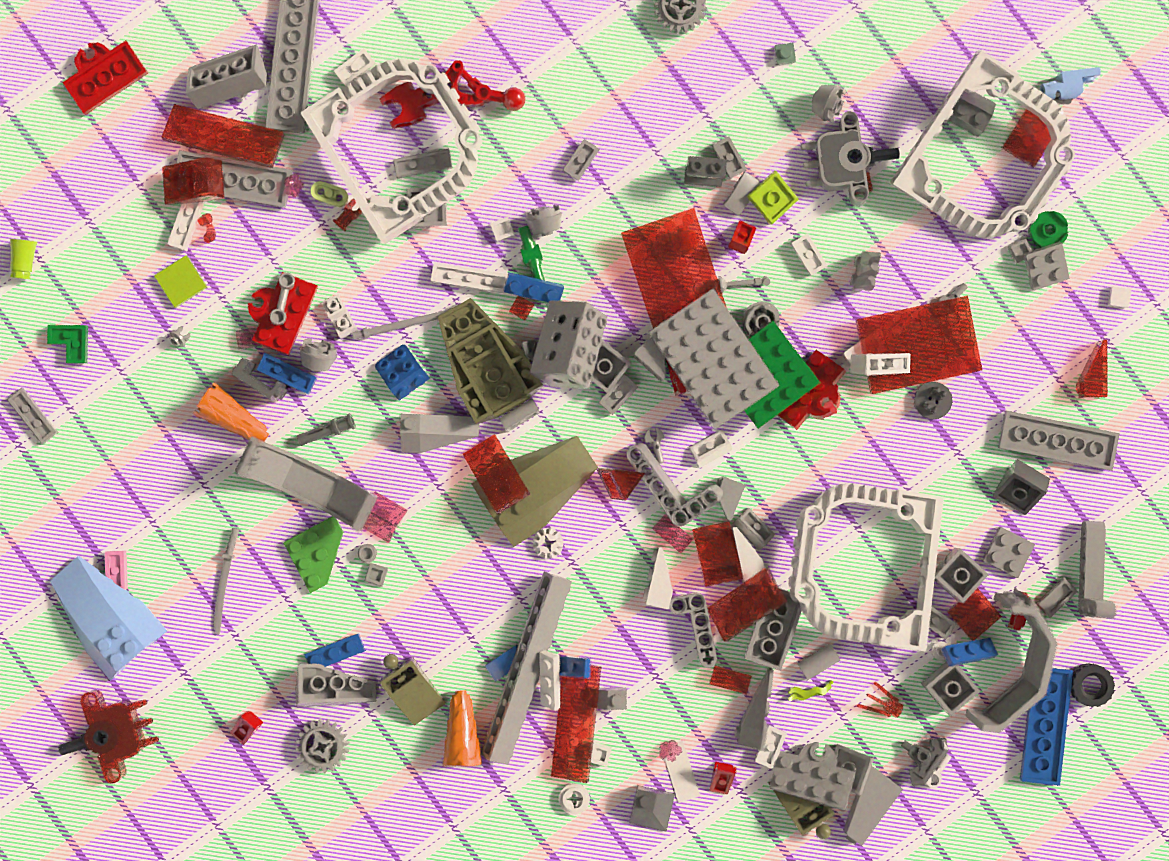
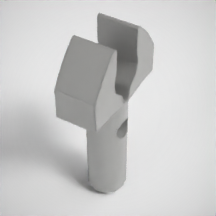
(957, 293)
(656, 444)

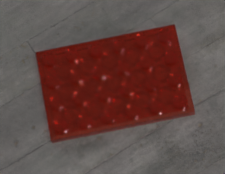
(671, 264)
(935, 335)

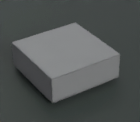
(1018, 249)
(376, 574)

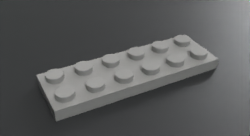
(249, 181)
(1058, 440)

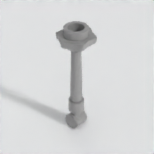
(756, 281)

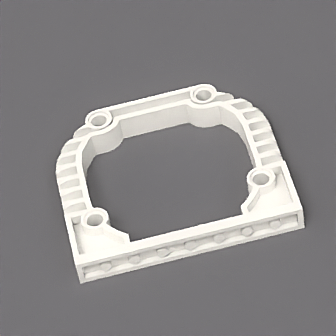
(983, 74)
(326, 123)
(924, 515)

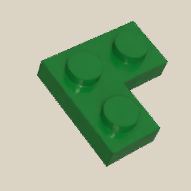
(75, 339)

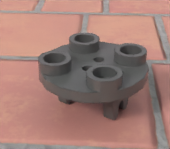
(929, 408)

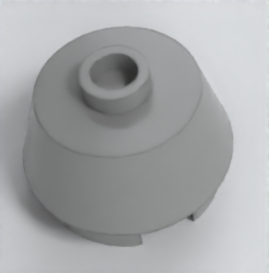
(828, 102)
(544, 220)
(759, 316)
(317, 355)

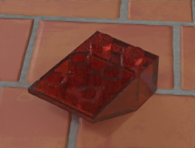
(193, 181)
(717, 554)

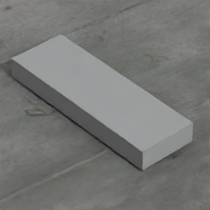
(422, 163)
(32, 415)

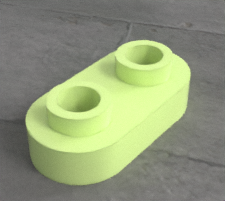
(330, 194)

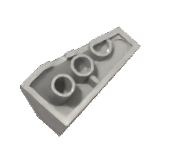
(428, 432)
(325, 686)
(753, 727)

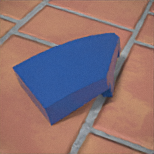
(501, 665)

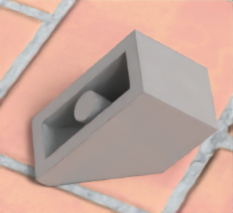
(731, 496)
(612, 698)

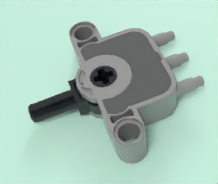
(835, 164)

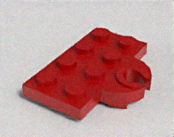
(103, 75)
(281, 337)
(812, 402)

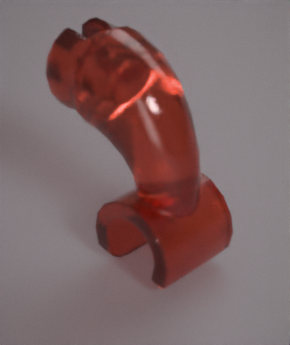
(206, 220)

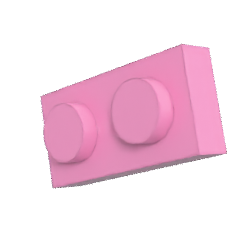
(116, 567)

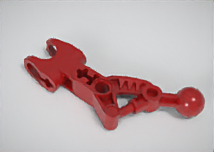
(416, 100)

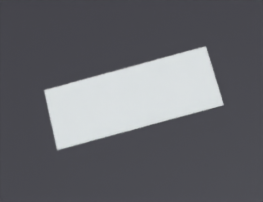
(682, 776)

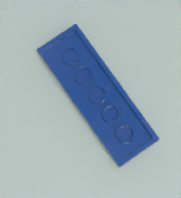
(1047, 732)

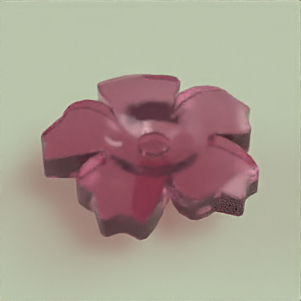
(293, 185)
(669, 750)

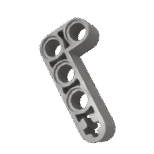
(698, 630)

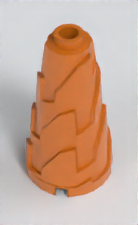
(224, 411)
(461, 743)

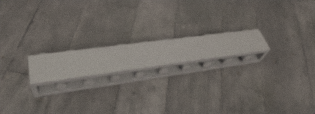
(525, 668)

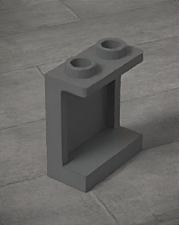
(705, 171)
(243, 372)

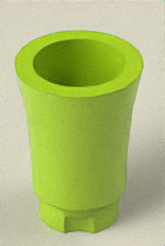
(22, 258)

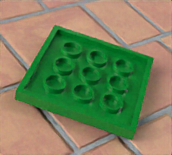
(788, 370)

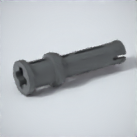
(334, 427)

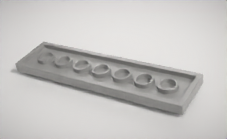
(292, 65)

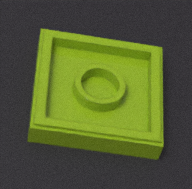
(772, 197)
(181, 281)

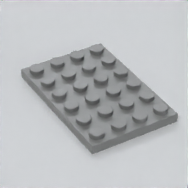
(713, 359)

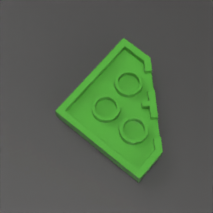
(316, 552)

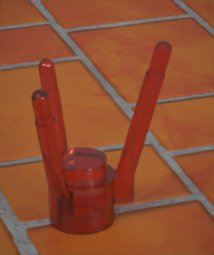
(891, 707)

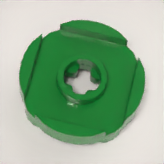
(1048, 218)

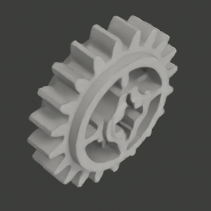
(673, 8)
(319, 738)

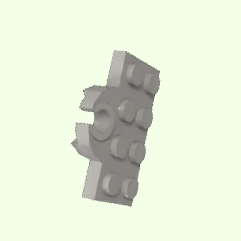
(813, 777)

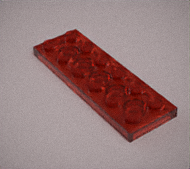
(223, 136)
(576, 726)

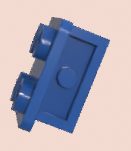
(401, 372)

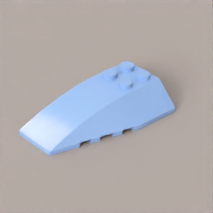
(105, 616)

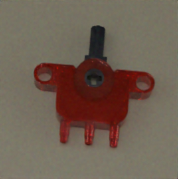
(122, 731)

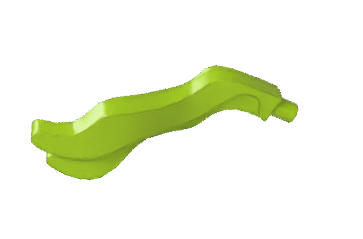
(800, 694)

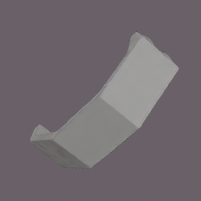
(306, 482)
(1035, 673)

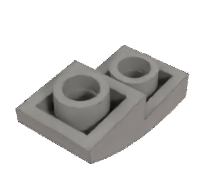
(738, 198)

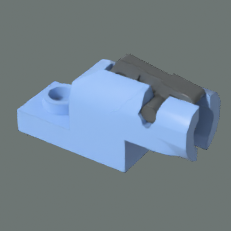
(1069, 84)

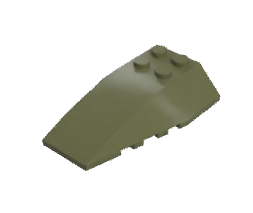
(485, 363)
(551, 478)

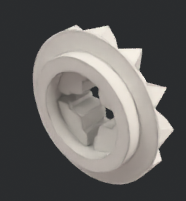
(551, 534)
(568, 805)

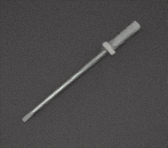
(228, 557)

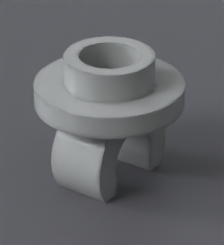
(178, 339)

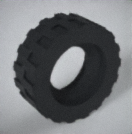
(1105, 692)

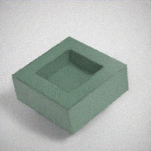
(785, 53)

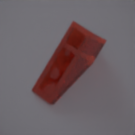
(1094, 377)

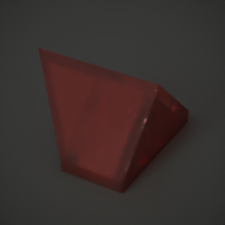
(619, 482)

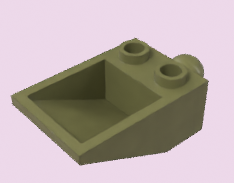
(413, 692)
(797, 807)

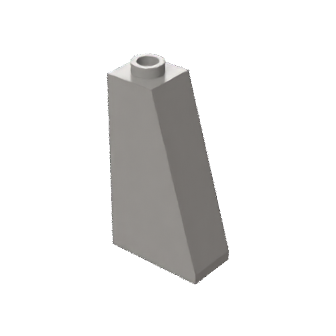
(871, 806)

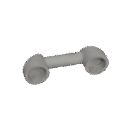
(286, 283)

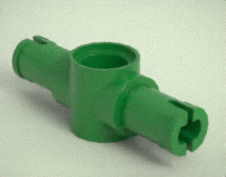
(531, 253)

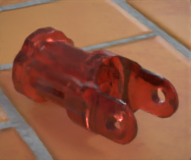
(347, 215)

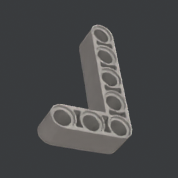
(670, 489)
(1091, 572)

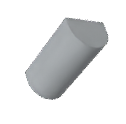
(519, 415)
(818, 661)

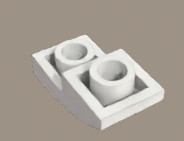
(339, 316)

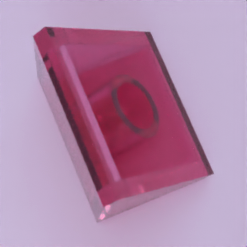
(385, 518)

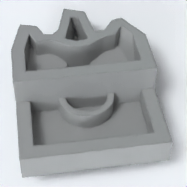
(866, 271)

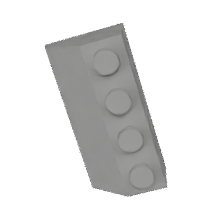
(226, 77)
(774, 634)

